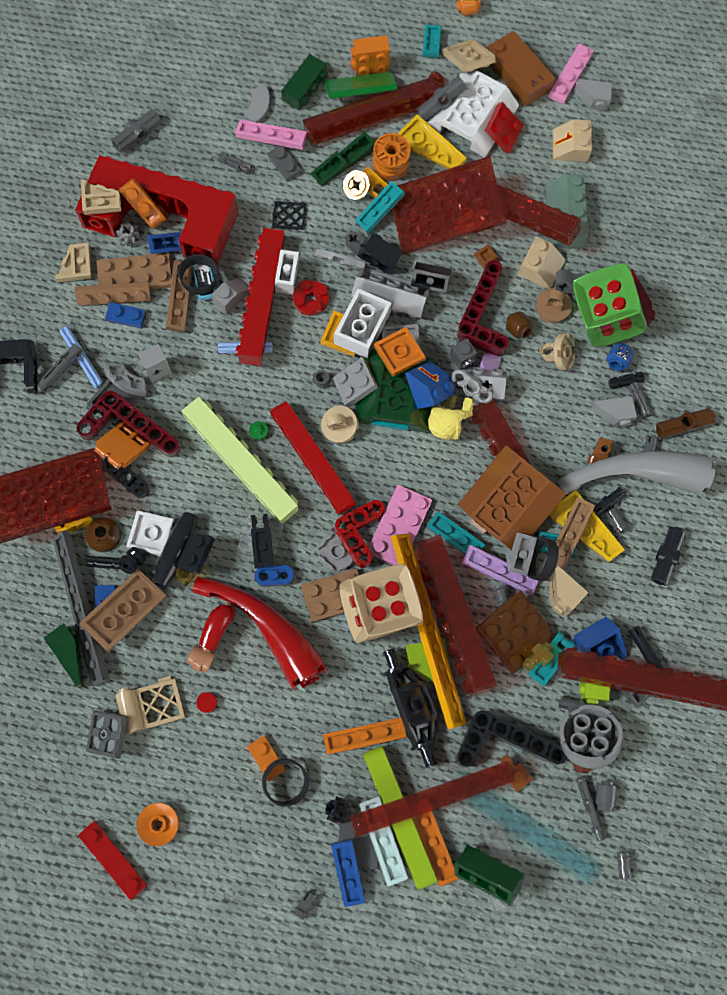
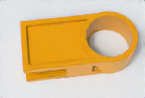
(374, 180)

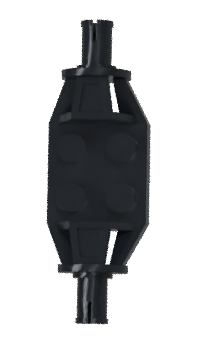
(414, 706)

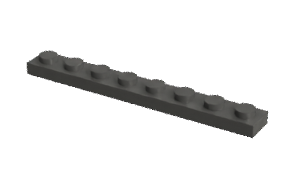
(80, 607)

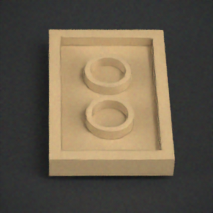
(469, 55)

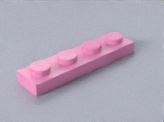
(571, 73)
(271, 134)

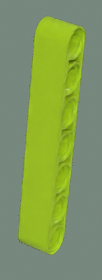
(405, 830)

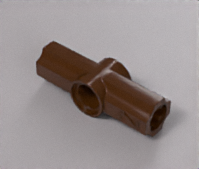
(695, 421)

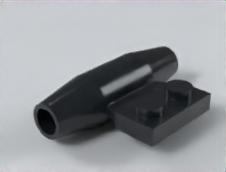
(183, 551)

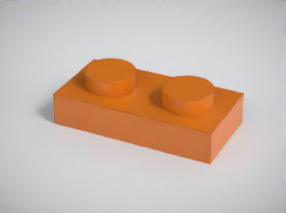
(264, 756)

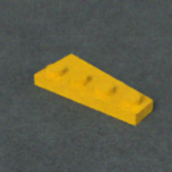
(430, 144)
(595, 533)

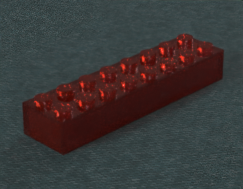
(455, 617)

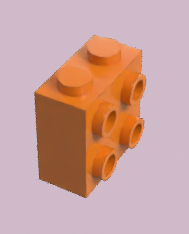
(370, 55)

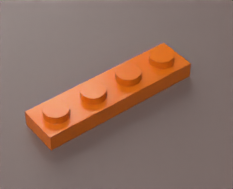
(364, 736)
(435, 848)

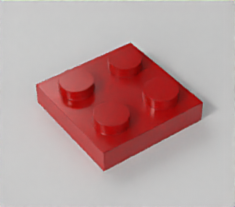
(504, 127)

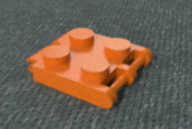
(120, 446)

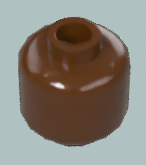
(519, 325)

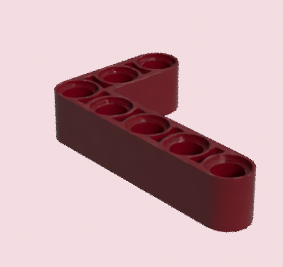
(477, 309)
(131, 420)

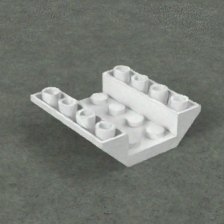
(473, 110)

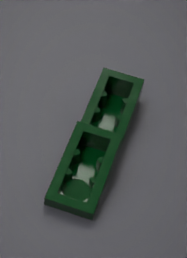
(342, 160)

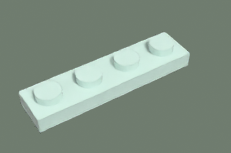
(385, 848)

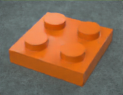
(399, 351)

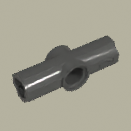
(433, 105)
(136, 131)

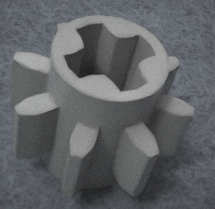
(128, 234)

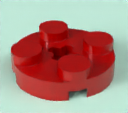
(309, 288)

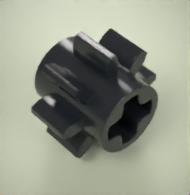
(338, 810)

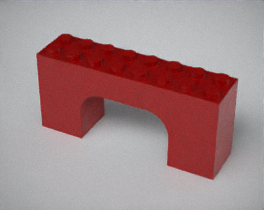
(207, 210)

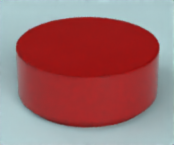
(206, 702)

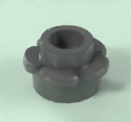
(321, 374)

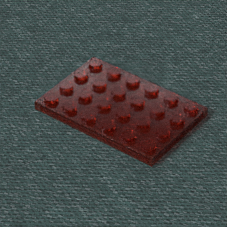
(448, 206)
(52, 494)

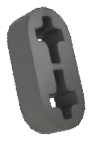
(354, 247)

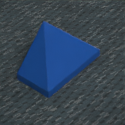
(164, 242)

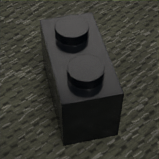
(379, 253)
(431, 277)

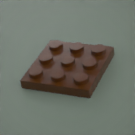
(514, 631)

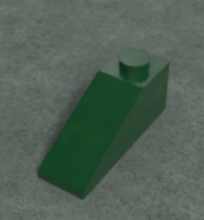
(67, 650)

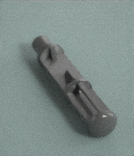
(590, 807)

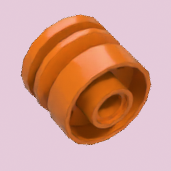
(391, 156)

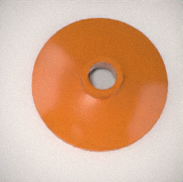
(146, 824)

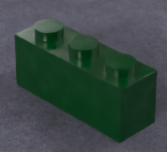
(304, 82)
(489, 874)

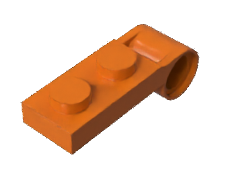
(143, 204)

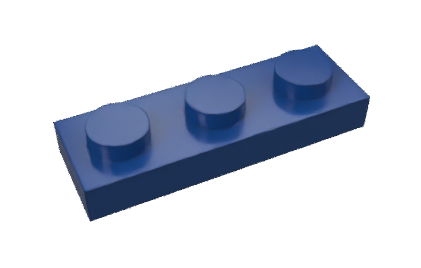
(348, 872)

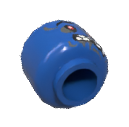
(620, 357)

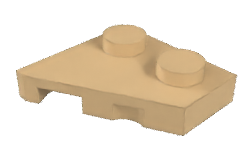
(99, 199)
(76, 264)

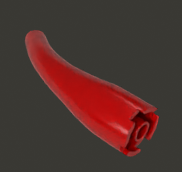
(290, 648)

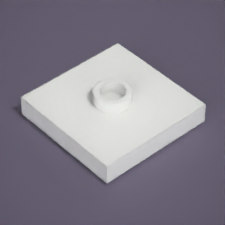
(150, 532)

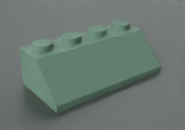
(570, 197)

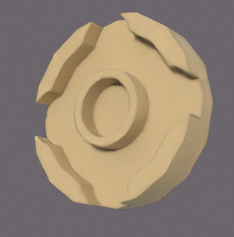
(562, 351)
(339, 424)

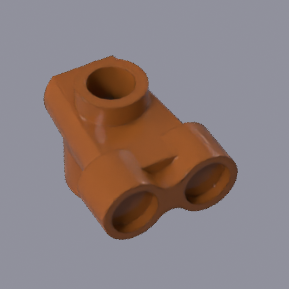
(597, 453)

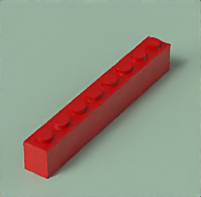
(261, 298)

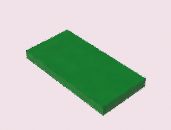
(360, 85)

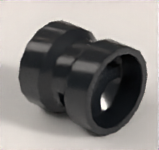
(133, 558)

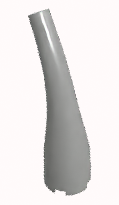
(671, 468)

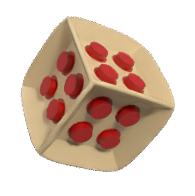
(380, 603)

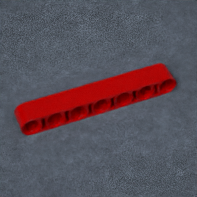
(312, 458)

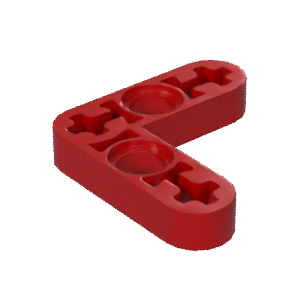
(351, 530)

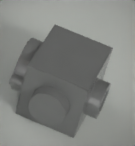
(463, 354)

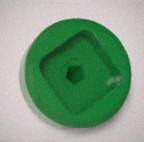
(258, 431)

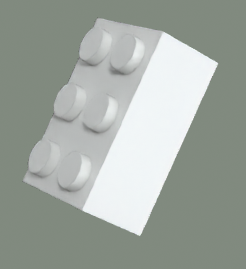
(362, 323)

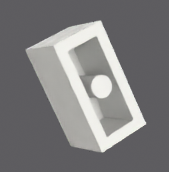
(286, 272)

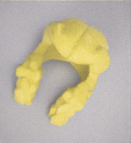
(446, 422)

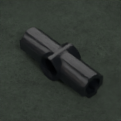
(668, 556)

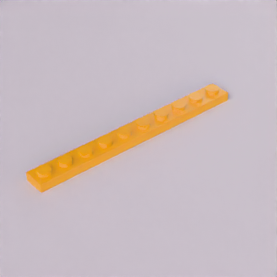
(431, 638)

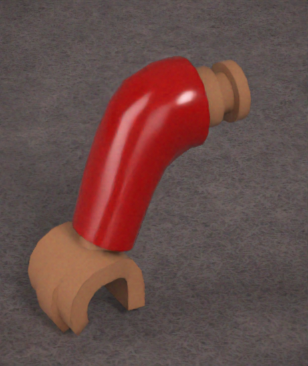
(212, 632)

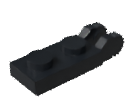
(262, 543)

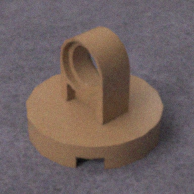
(553, 306)

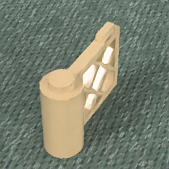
(131, 706)

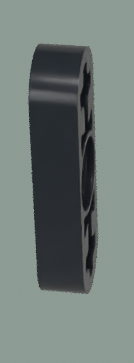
(132, 489)

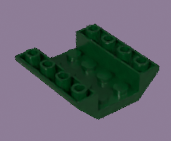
(392, 398)

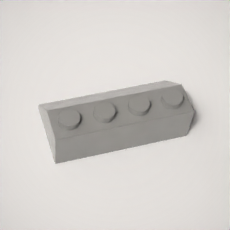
(393, 289)

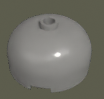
(591, 727)

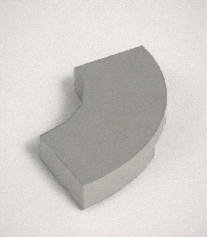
(260, 103)
(340, 259)
(125, 380)

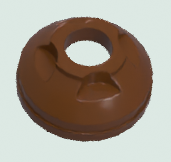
(104, 543)

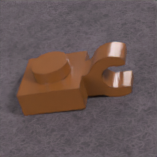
(519, 773)

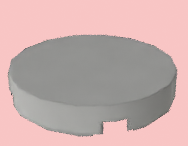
(334, 557)

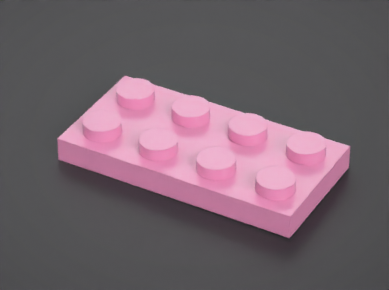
(402, 516)

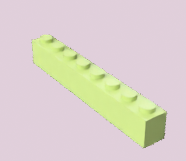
(240, 461)

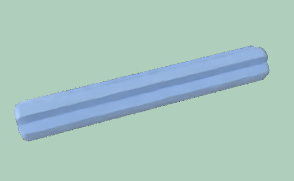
(82, 358)

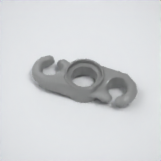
(469, 378)

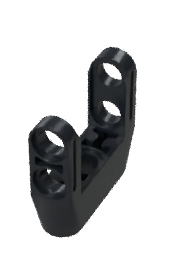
(21, 352)

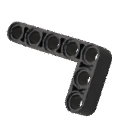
(507, 737)

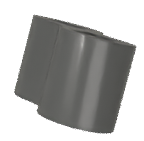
(564, 280)

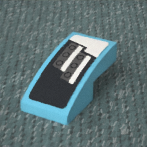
(203, 277)

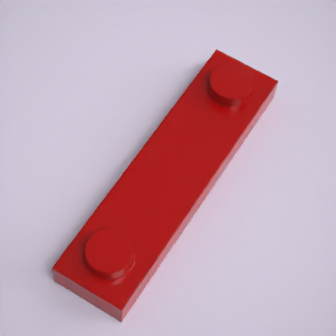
(112, 860)

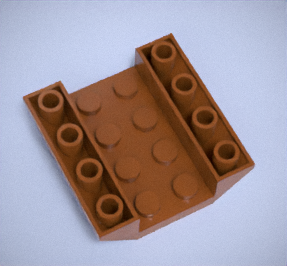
(511, 498)

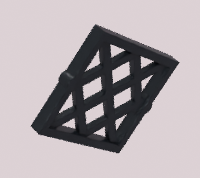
(289, 204)

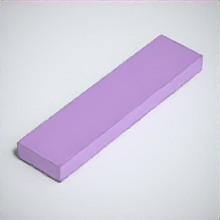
(498, 570)

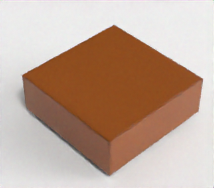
(485, 255)

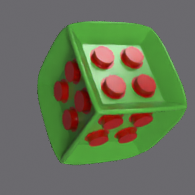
(609, 305)

